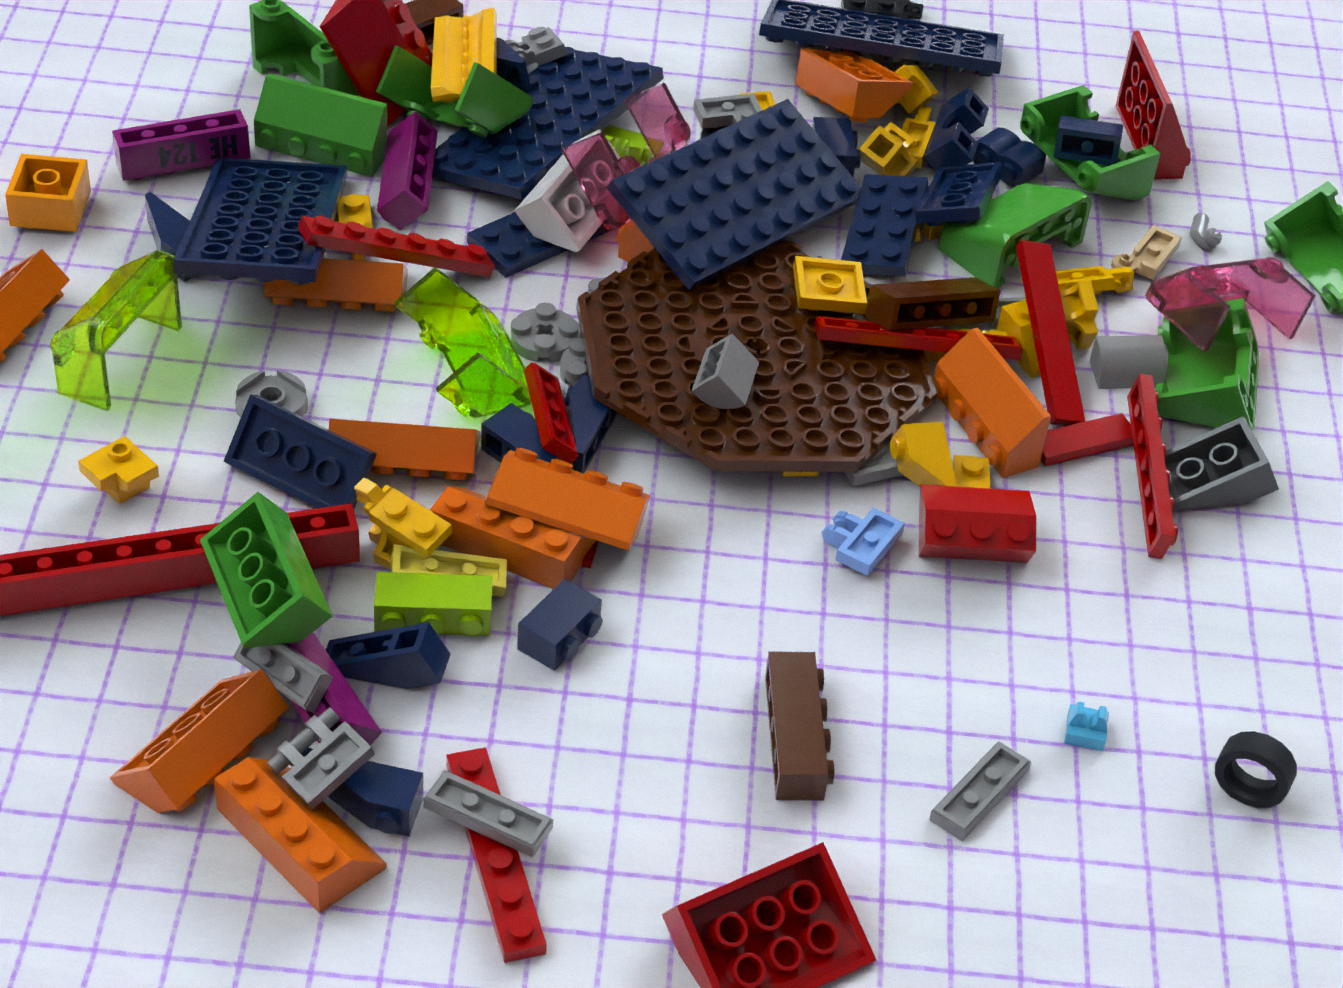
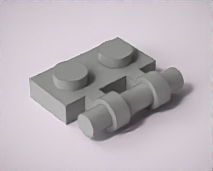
(539, 46)
(327, 764)

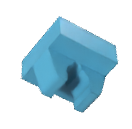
(1086, 726)

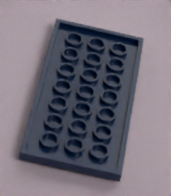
(883, 35)
(570, 102)
(736, 193)
(252, 219)

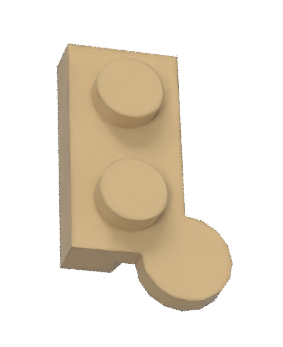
(1150, 253)

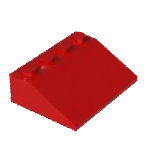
(364, 39)
(1150, 112)
(772, 928)

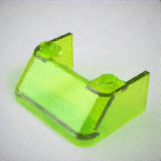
(135, 290)
(474, 343)

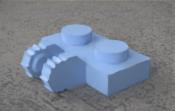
(862, 541)

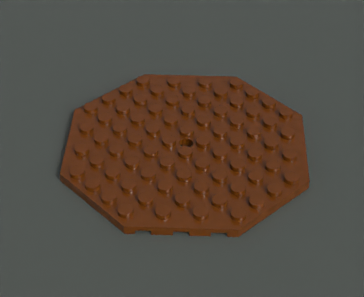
(810, 399)

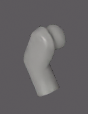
(1205, 238)

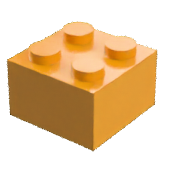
(48, 192)

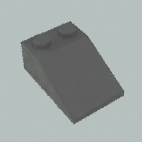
(1219, 468)

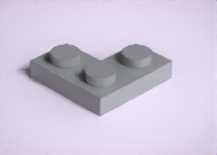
(725, 110)

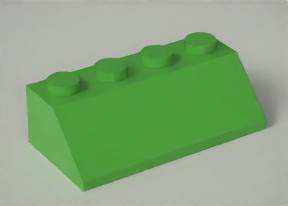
(321, 125)
(265, 575)

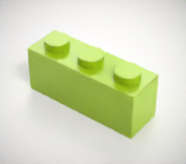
(446, 601)

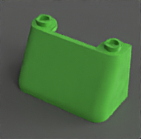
(293, 44)
(1127, 179)
(1019, 214)
(1312, 242)
(1212, 384)

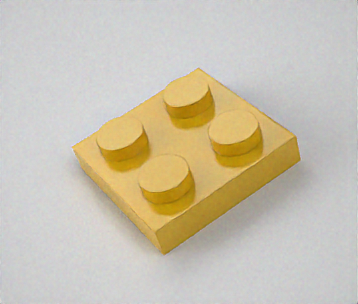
(829, 285)

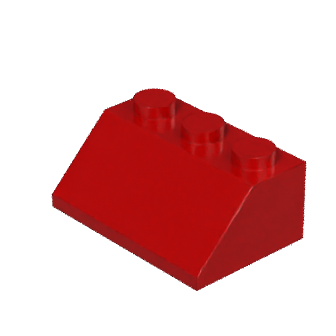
(976, 523)

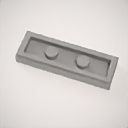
(288, 672)
(980, 791)
(488, 813)

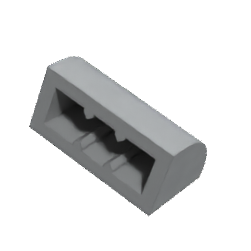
(1120, 359)
(725, 374)

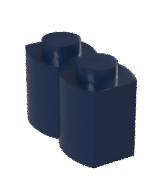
(1019, 158)

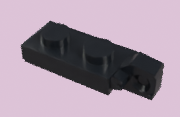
(897, 8)

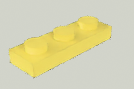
(444, 562)

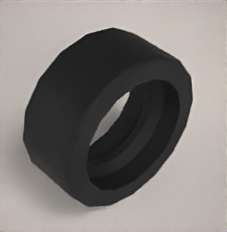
(1265, 751)

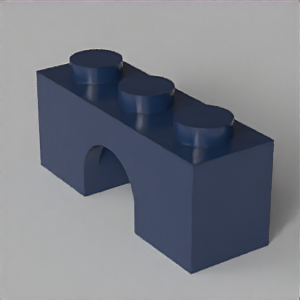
(951, 137)

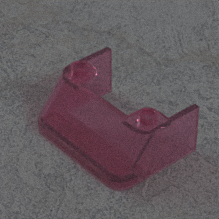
(597, 164)
(1196, 297)

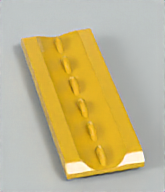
(455, 49)

